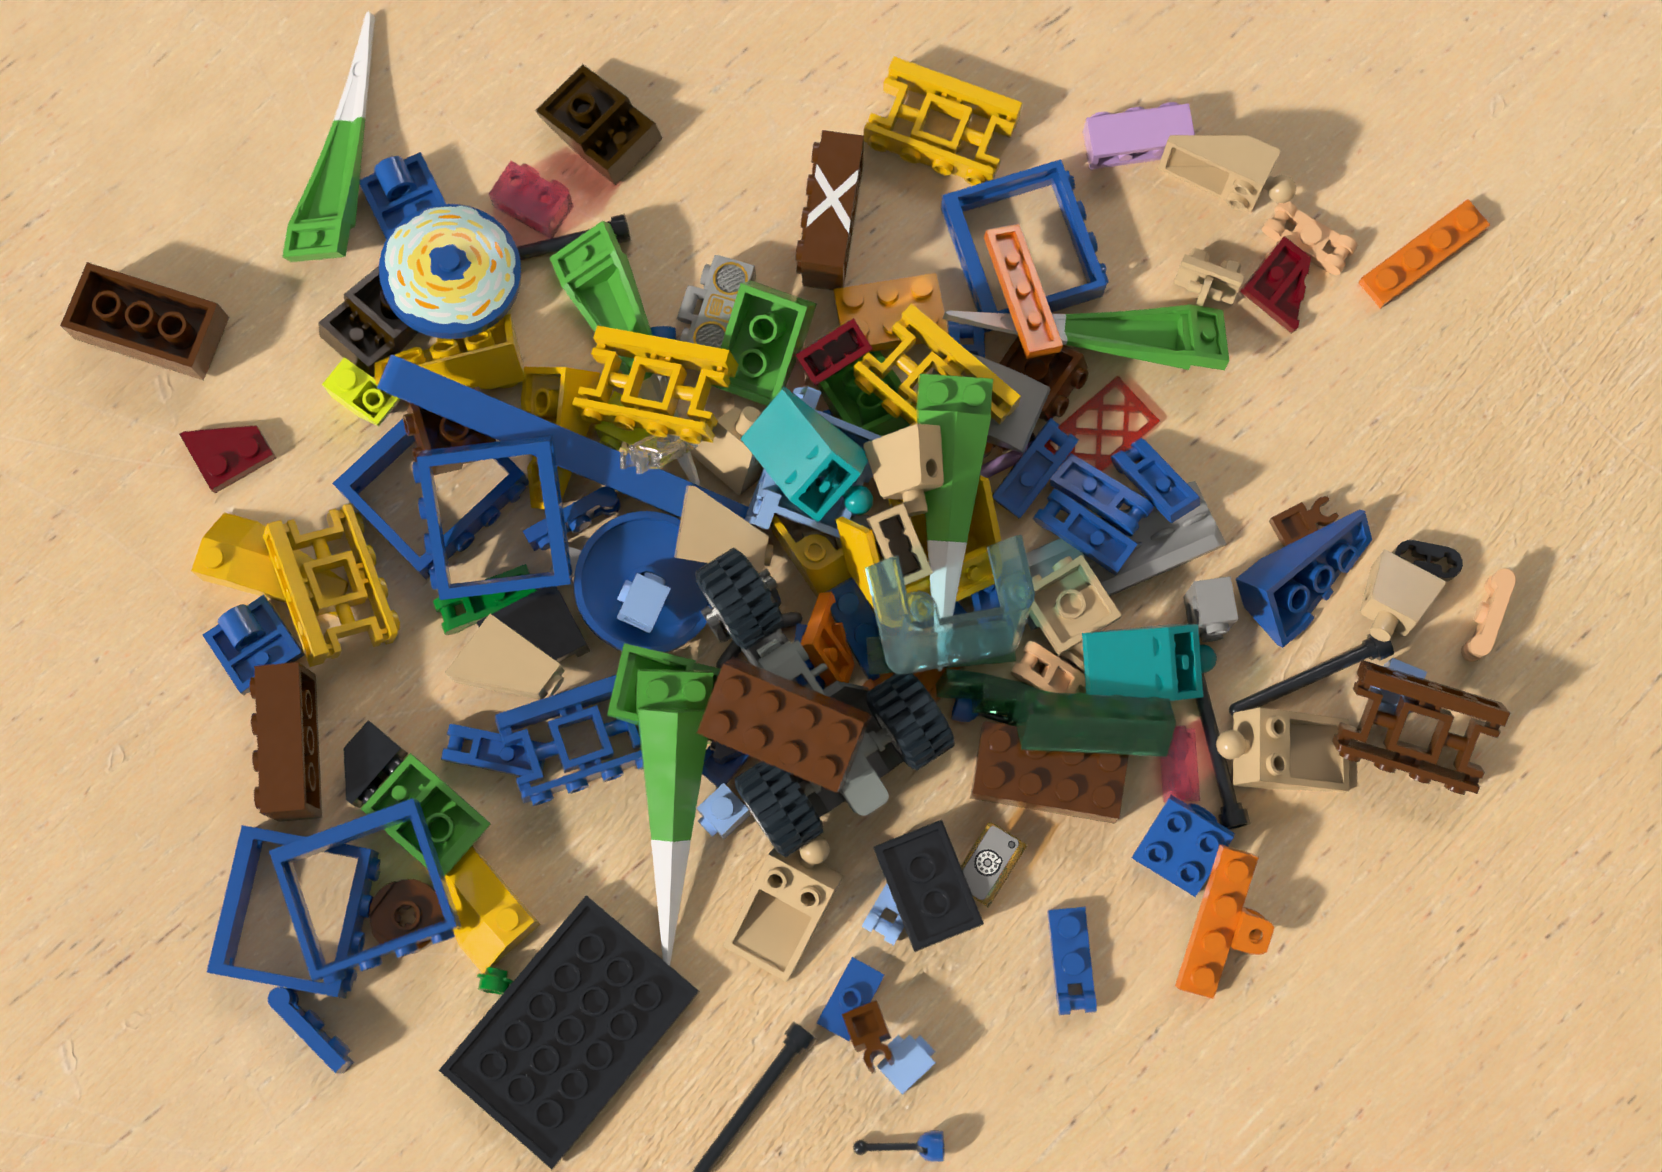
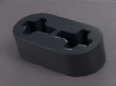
(1432, 552)

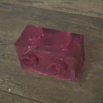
(531, 198)

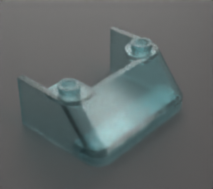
(921, 641)

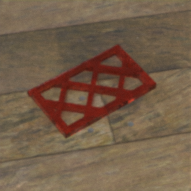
(1096, 403)

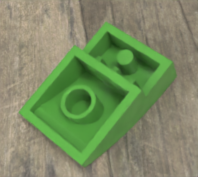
(632, 658)
(449, 817)

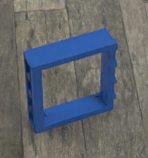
(1074, 215)
(462, 533)
(434, 540)
(287, 854)
(237, 901)

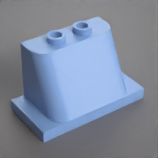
(770, 499)

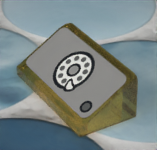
(991, 862)

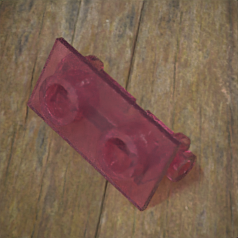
(1180, 767)

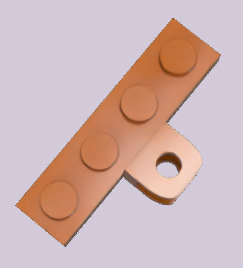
(1223, 923)

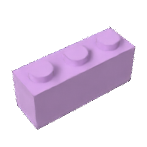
(1134, 135)

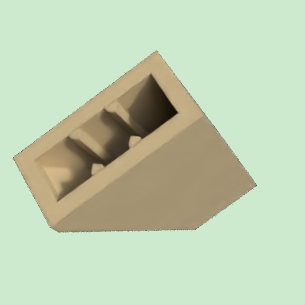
(712, 529)
(506, 663)

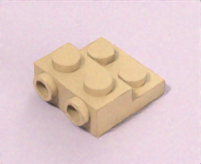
(1071, 604)

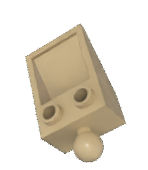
(1227, 167)
(1285, 751)
(784, 908)

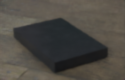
(928, 885)

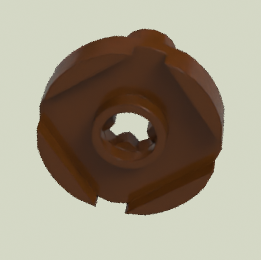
(403, 895)

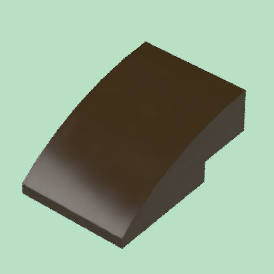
(599, 124)
(365, 326)

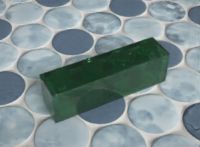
(1095, 723)

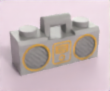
(719, 294)

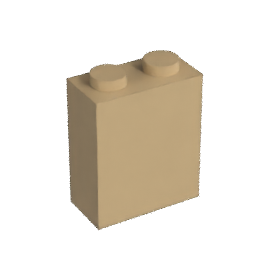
(897, 537)

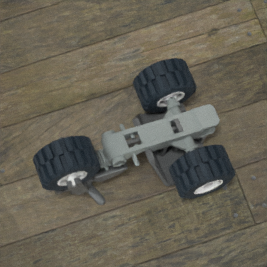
(902, 726)

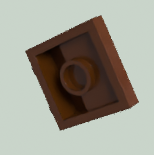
(1058, 371)
(437, 432)

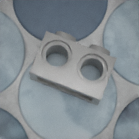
(1212, 607)

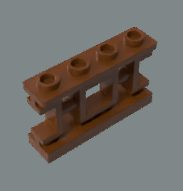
(1429, 702)

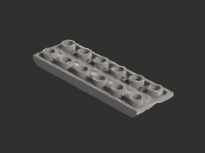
(1158, 548)

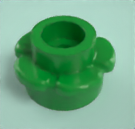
(494, 981)

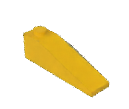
(480, 360)
(550, 395)
(238, 558)
(488, 911)

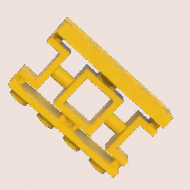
(948, 97)
(659, 357)
(946, 358)
(304, 589)

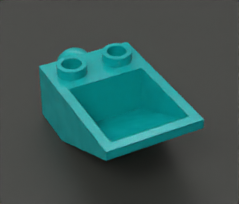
(799, 448)
(1147, 662)

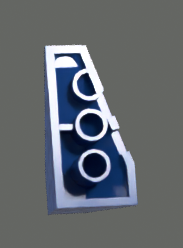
(1292, 581)

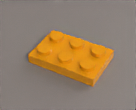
(882, 303)

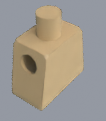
(728, 454)
(907, 465)
(1397, 595)

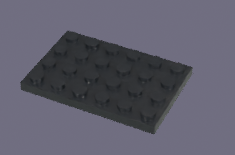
(569, 1032)

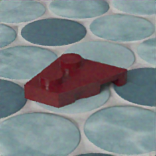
(1280, 283)
(227, 453)

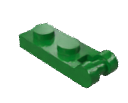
(478, 606)

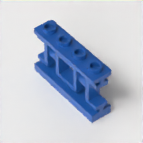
(569, 708)

